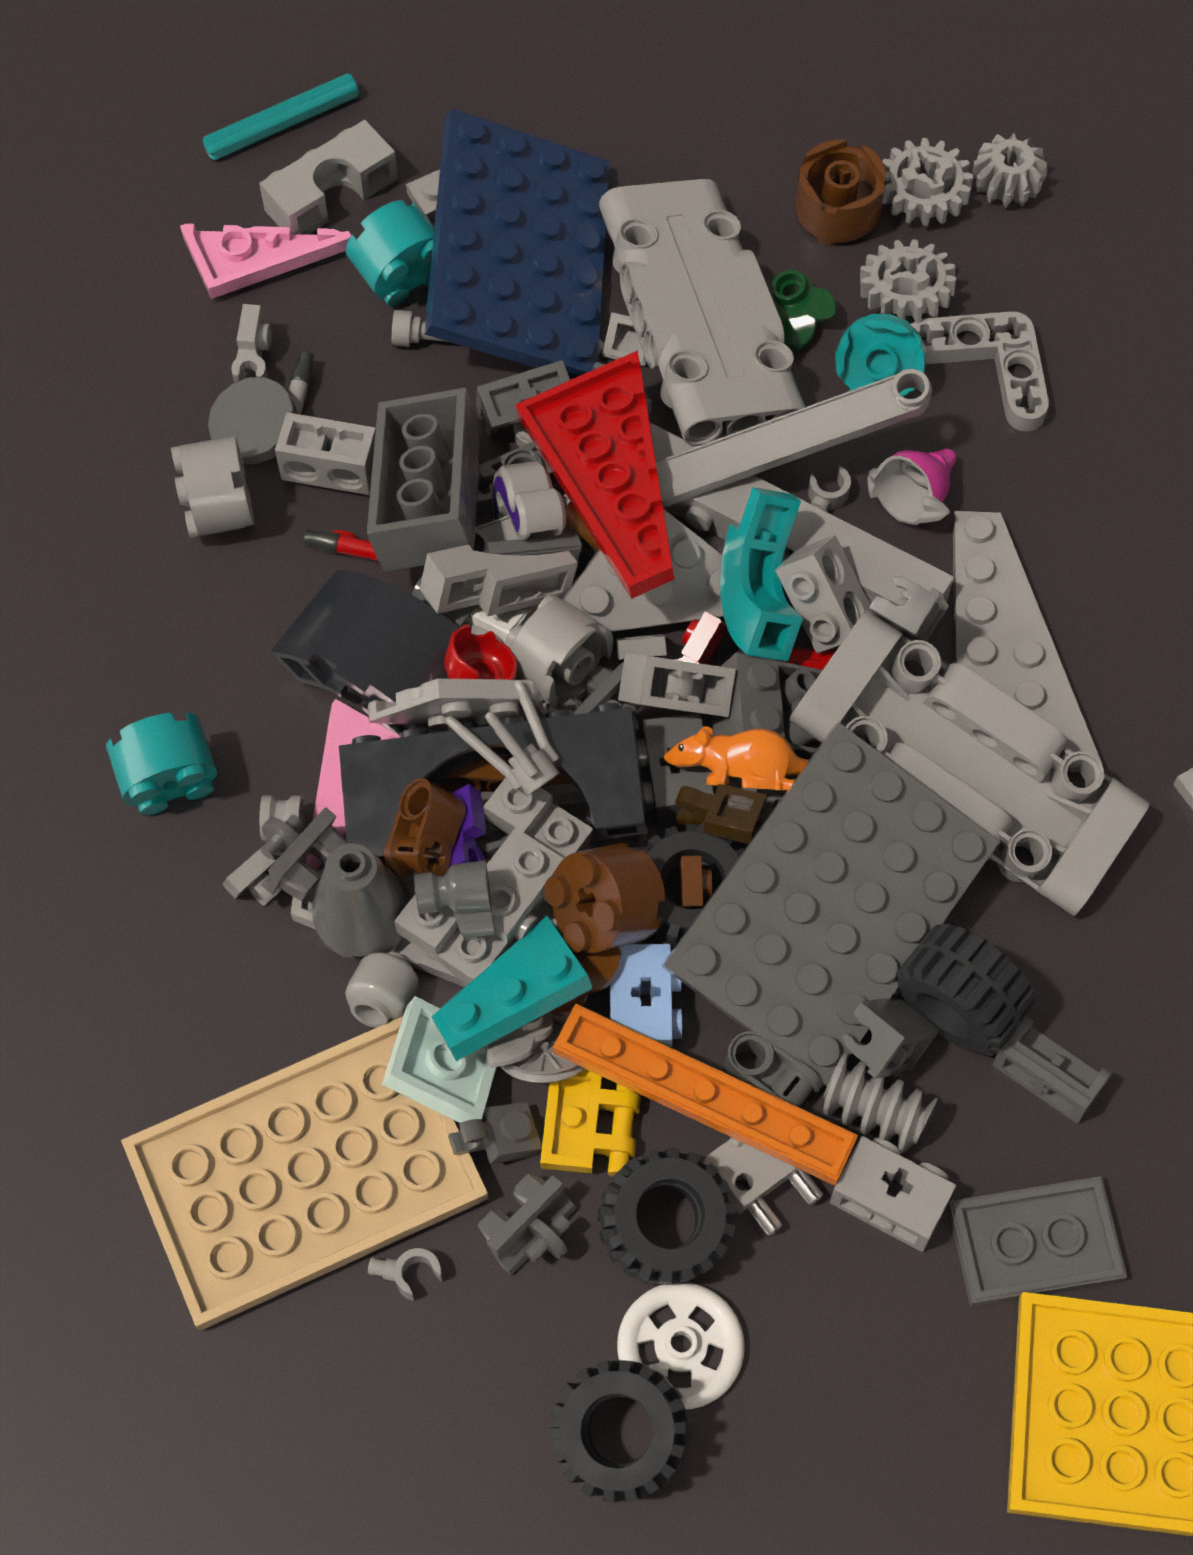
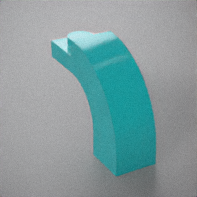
(749, 586)

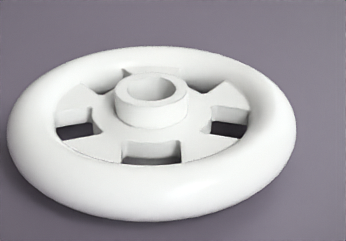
(724, 1333)

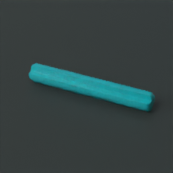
(280, 116)

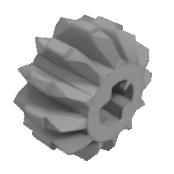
(1009, 170)

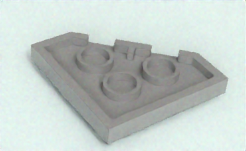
(686, 598)

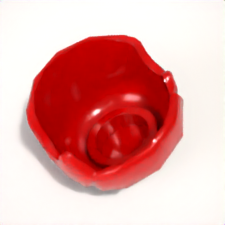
(478, 656)

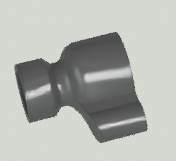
(465, 891)

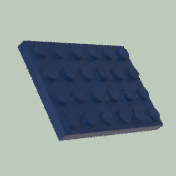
(517, 246)

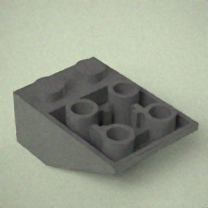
(766, 697)

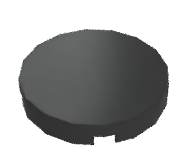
(253, 414)

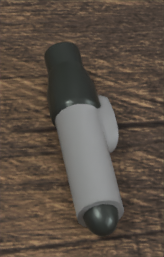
(301, 379)

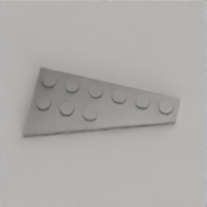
(1003, 630)

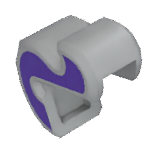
(528, 499)

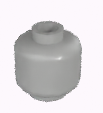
(381, 988)

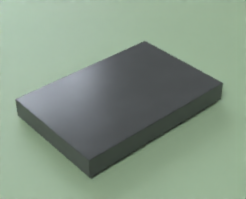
(1036, 1241)

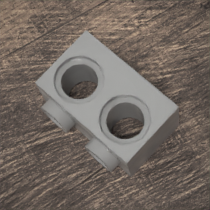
(326, 453)
(823, 592)

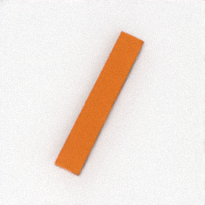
(705, 1094)

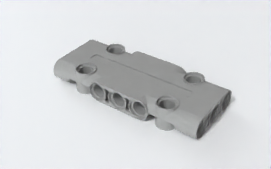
(700, 308)
(979, 756)

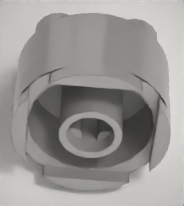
(212, 486)
(559, 649)

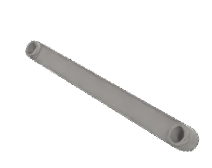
(769, 444)

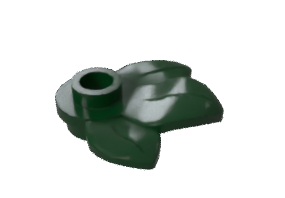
(801, 309)

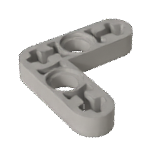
(1004, 351)

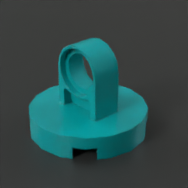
(878, 349)

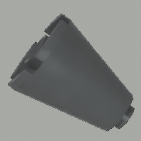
(358, 903)

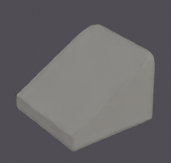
(622, 339)

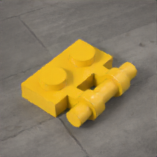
(572, 1124)

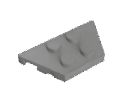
(462, 698)

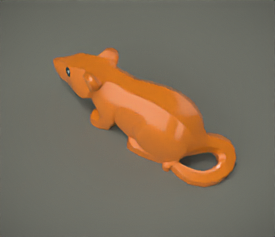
(754, 755)

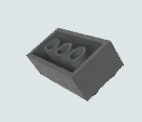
(423, 477)

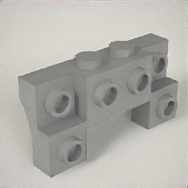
(517, 874)

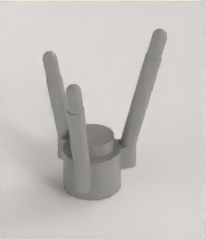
(530, 766)

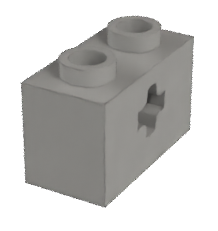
(676, 684)
(917, 1206)

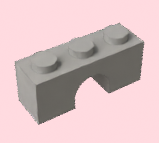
(351, 159)

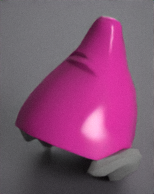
(913, 485)

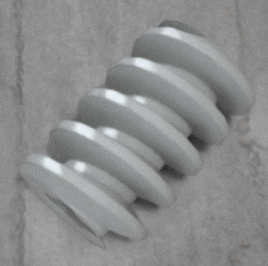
(876, 1104)

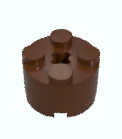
(840, 192)
(605, 898)

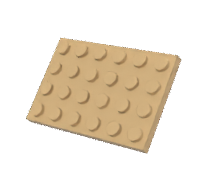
(297, 1177)

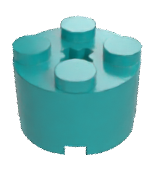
(393, 250)
(162, 762)

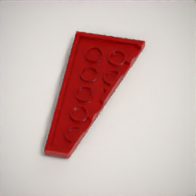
(604, 458)

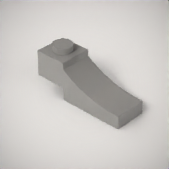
(494, 581)

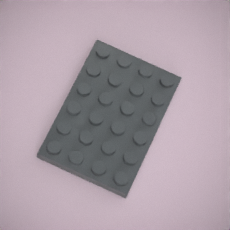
(830, 901)

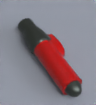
(340, 542)

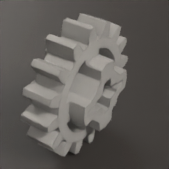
(926, 181)
(908, 280)

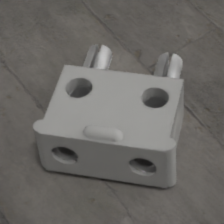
(762, 1175)

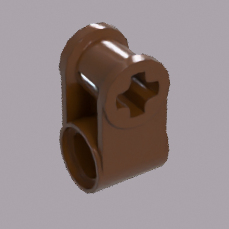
(428, 828)

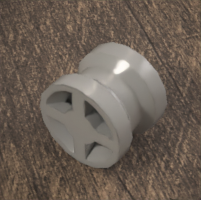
(282, 810)

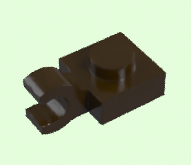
(727, 814)

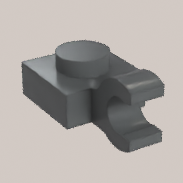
(504, 1133)

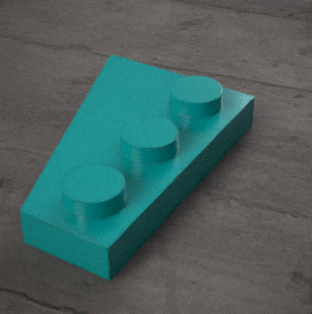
(512, 991)

